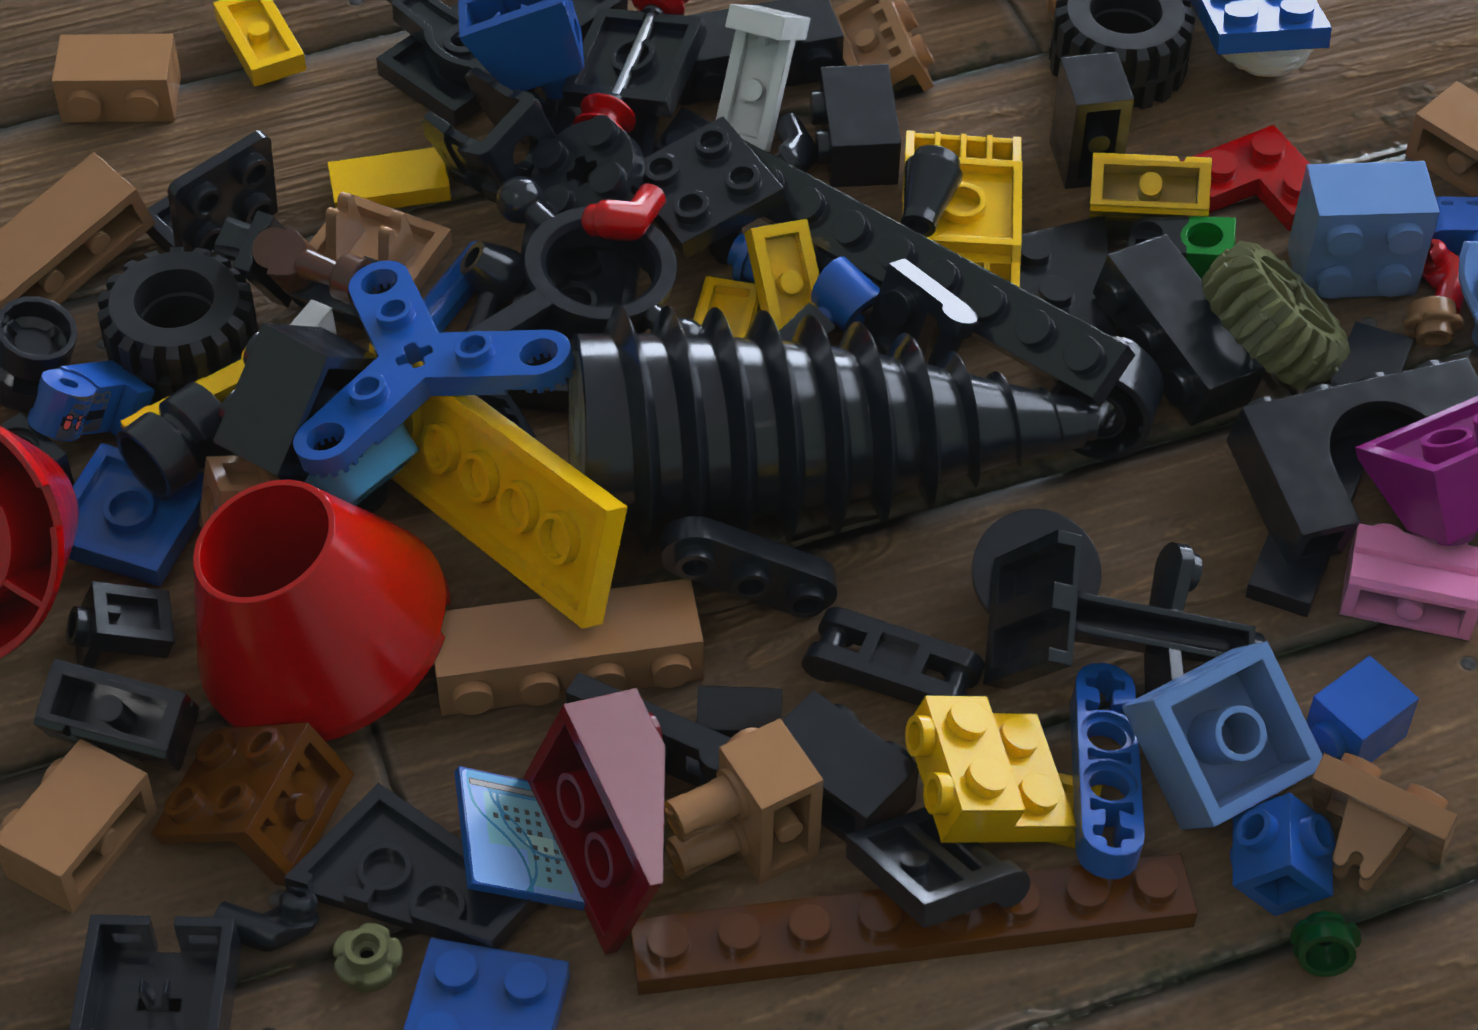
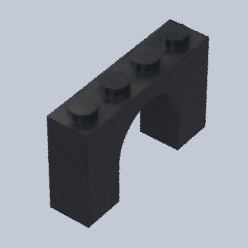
(1287, 441)

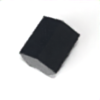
(737, 708)

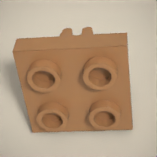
(383, 235)
(1379, 818)

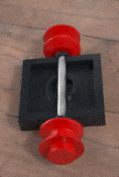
(636, 62)

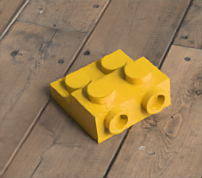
(987, 773)

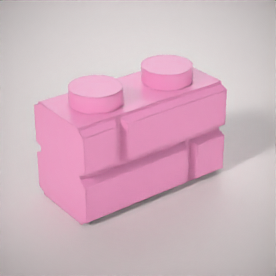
(1411, 582)

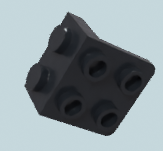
(225, 186)

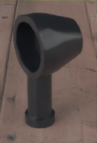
(494, 275)

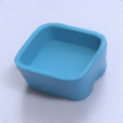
(373, 469)

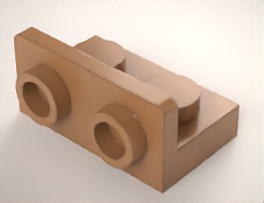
(882, 35)

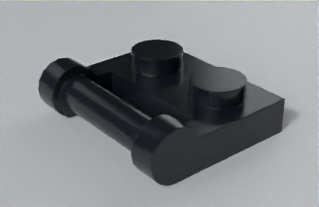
(915, 305)
(933, 877)

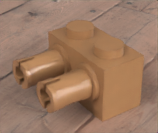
(757, 807)

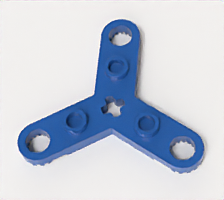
(393, 390)

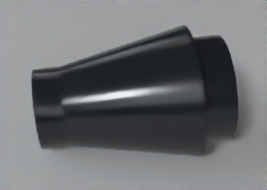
(929, 185)

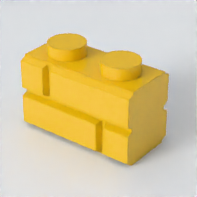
(1148, 186)

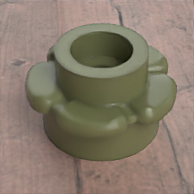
(367, 973)

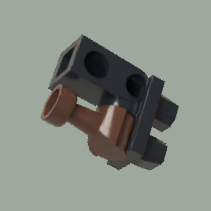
(289, 267)

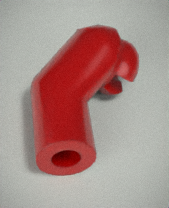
(624, 219)
(1442, 273)

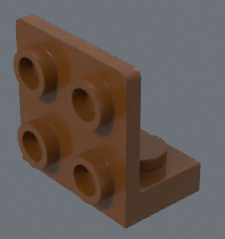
(260, 789)

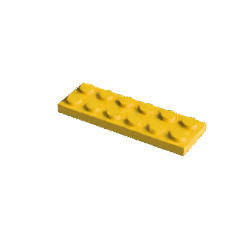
(516, 502)

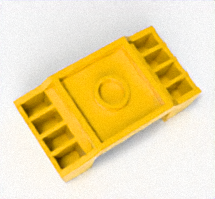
(986, 209)

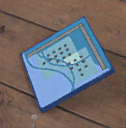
(509, 841)

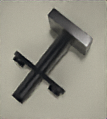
(1042, 613)

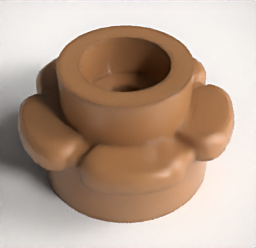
(1432, 321)

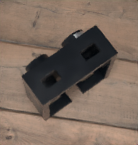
(124, 968)

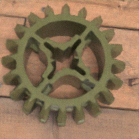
(1275, 315)

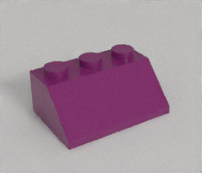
(1430, 473)

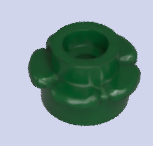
(1325, 943)

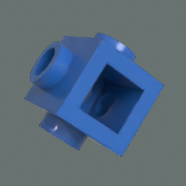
(1282, 854)

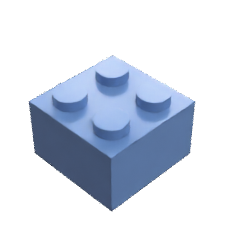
(1363, 228)
(1224, 736)

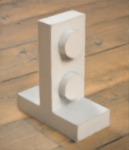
(758, 69)

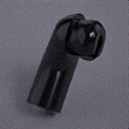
(797, 145)
(279, 926)

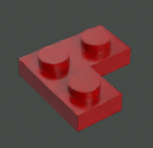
(1260, 166)

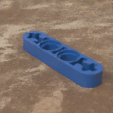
(1103, 767)

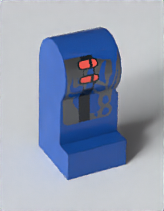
(86, 400)

